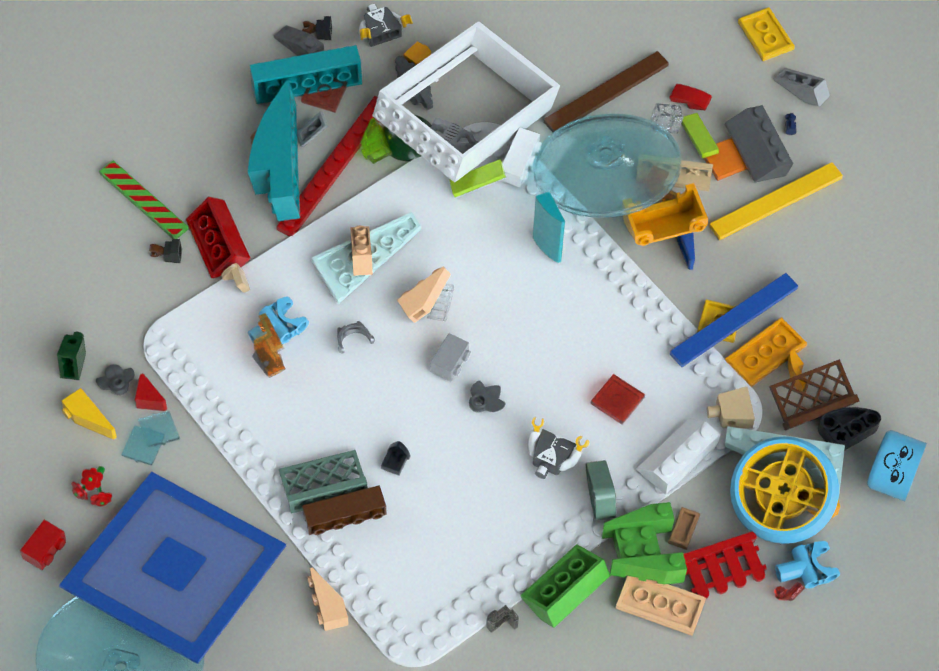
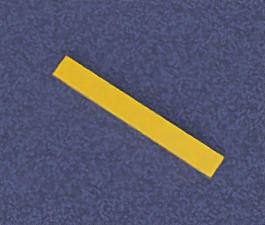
(775, 201)

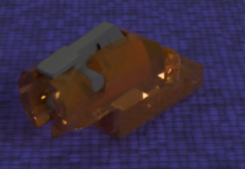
(267, 348)

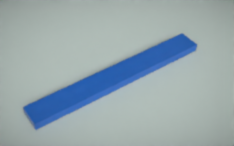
(733, 320)

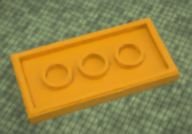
(765, 351)

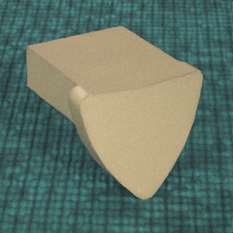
(236, 272)

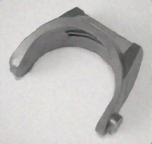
(350, 329)

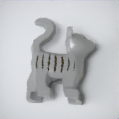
(453, 133)

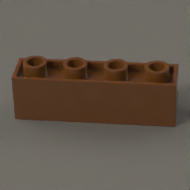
(344, 510)

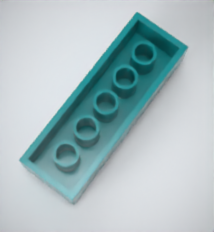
(300, 70)

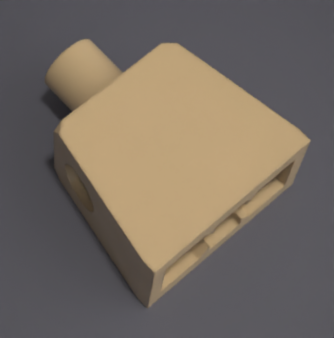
(733, 409)

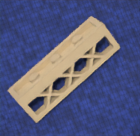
(693, 175)

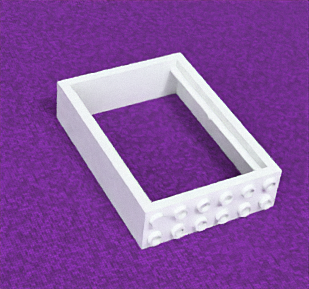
(497, 56)

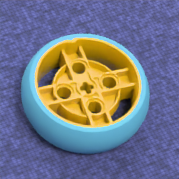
(796, 454)

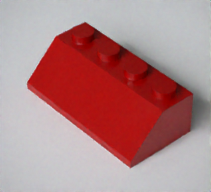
(217, 236)

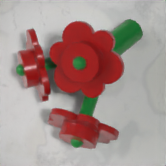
(90, 481)

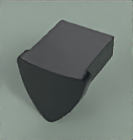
(395, 458)

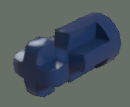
(790, 125)

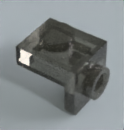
(498, 618)

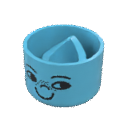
(896, 464)

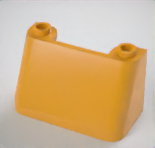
(668, 218)

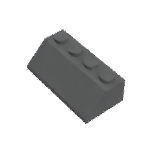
(759, 144)

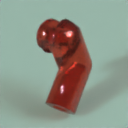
(788, 594)

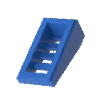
(686, 245)

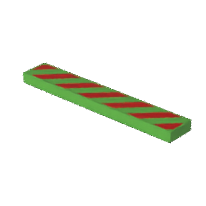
(143, 200)

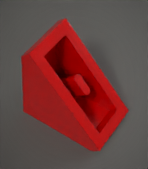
(148, 396)

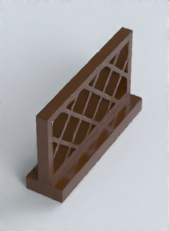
(815, 411)

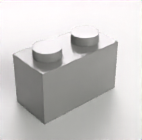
(450, 357)

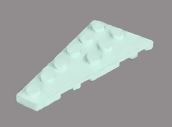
(337, 264)
(743, 439)

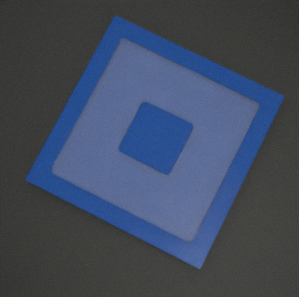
(173, 567)

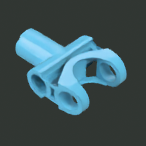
(280, 322)
(806, 567)

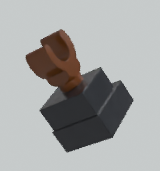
(322, 28)

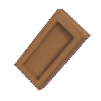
(684, 528)

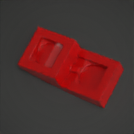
(692, 96)

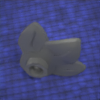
(116, 379)
(487, 397)

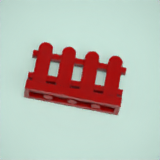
(712, 563)

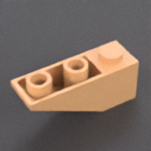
(361, 250)
(423, 296)
(330, 603)

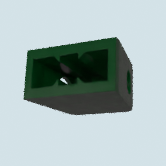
(71, 347)

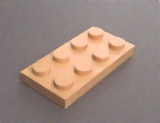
(661, 604)

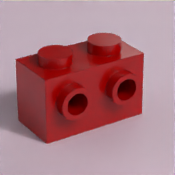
(43, 545)

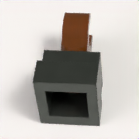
(172, 251)

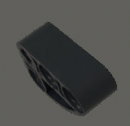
(844, 421)

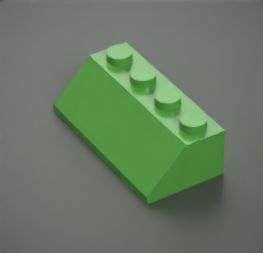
(566, 585)

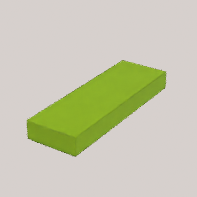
(699, 135)
(478, 178)

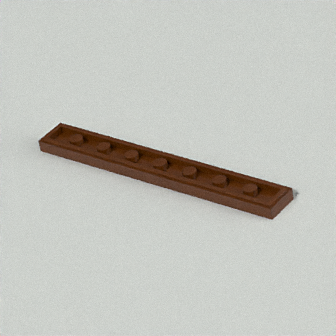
(607, 91)

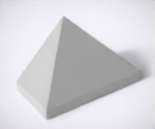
(312, 129)

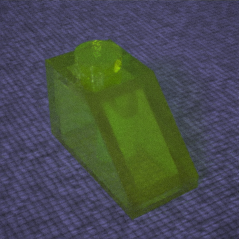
(375, 143)

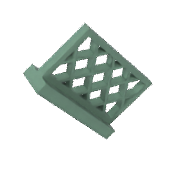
(326, 489)

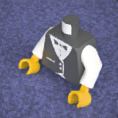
(382, 25)
(552, 452)

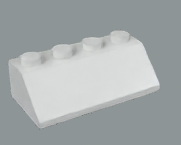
(679, 454)

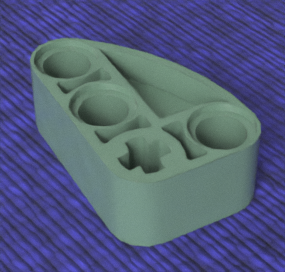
(601, 490)

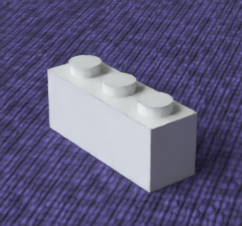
(521, 156)

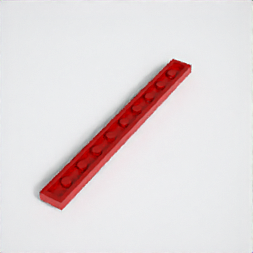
(330, 170)

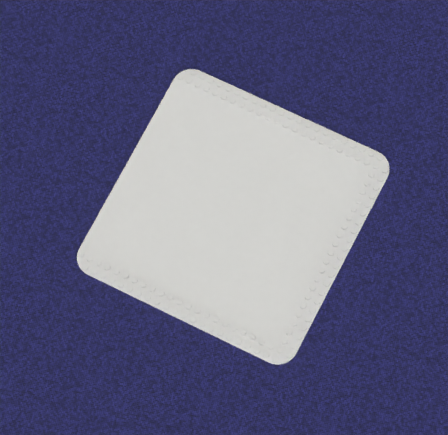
(467, 512)

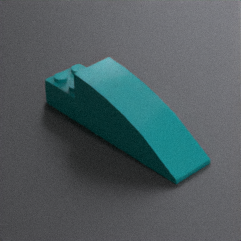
(275, 156)

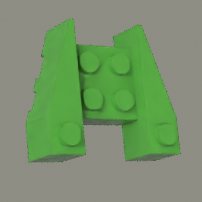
(639, 548)

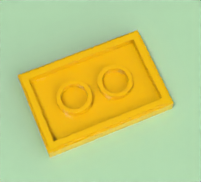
(766, 34)

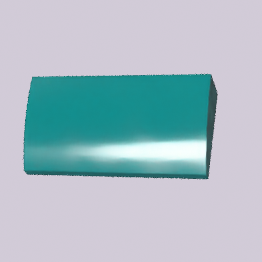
(548, 226)

